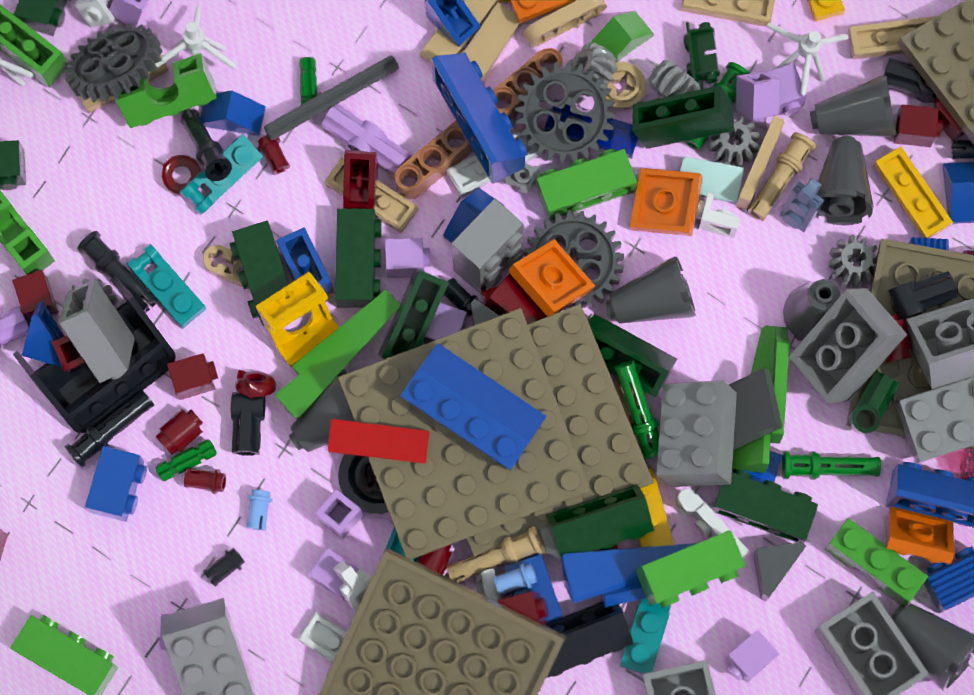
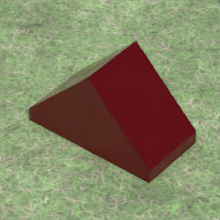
(360, 179)

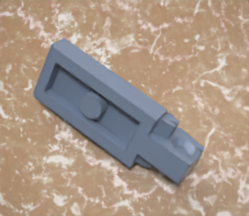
(802, 205)

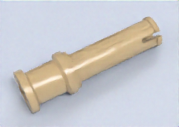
(788, 164)
(509, 551)

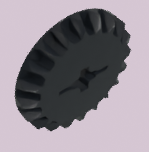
(358, 484)

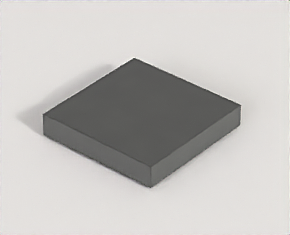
(755, 407)

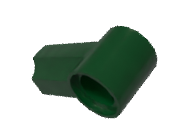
(874, 400)

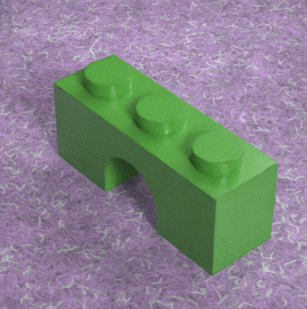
(191, 88)
(21, 240)
(863, 551)

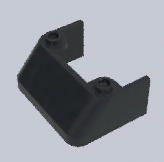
(80, 395)

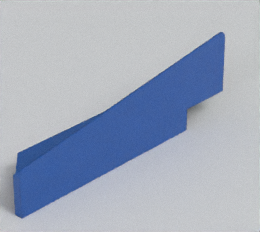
(610, 572)

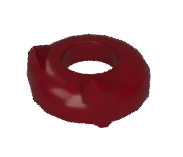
(174, 162)
(255, 389)

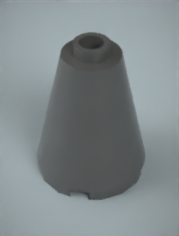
(857, 111)
(845, 184)
(653, 296)
(808, 305)
(313, 426)
(936, 642)

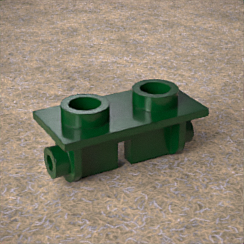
(697, 43)

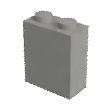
(97, 331)

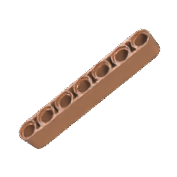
(450, 156)

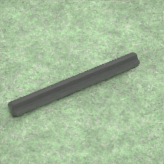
(331, 97)

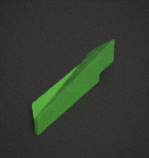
(334, 353)
(773, 355)

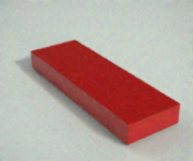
(378, 441)

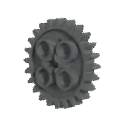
(113, 62)
(574, 84)
(570, 234)

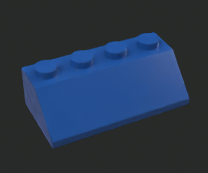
(478, 116)
(473, 406)
(932, 493)

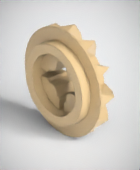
(635, 82)

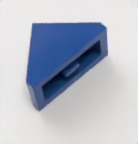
(452, 19)
(234, 113)
(959, 191)
(466, 212)
(40, 335)

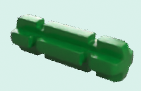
(308, 79)
(185, 459)

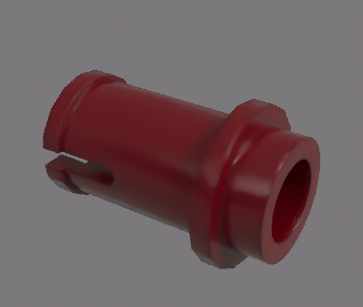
(273, 154)
(205, 480)

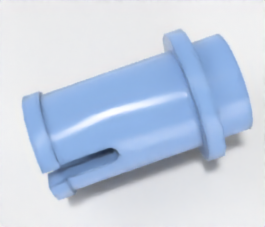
(258, 509)
(515, 579)

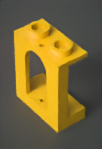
(289, 305)

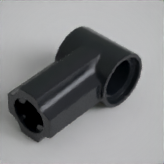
(907, 79)
(915, 296)
(247, 418)

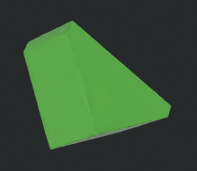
(623, 34)

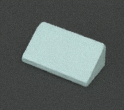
(717, 178)

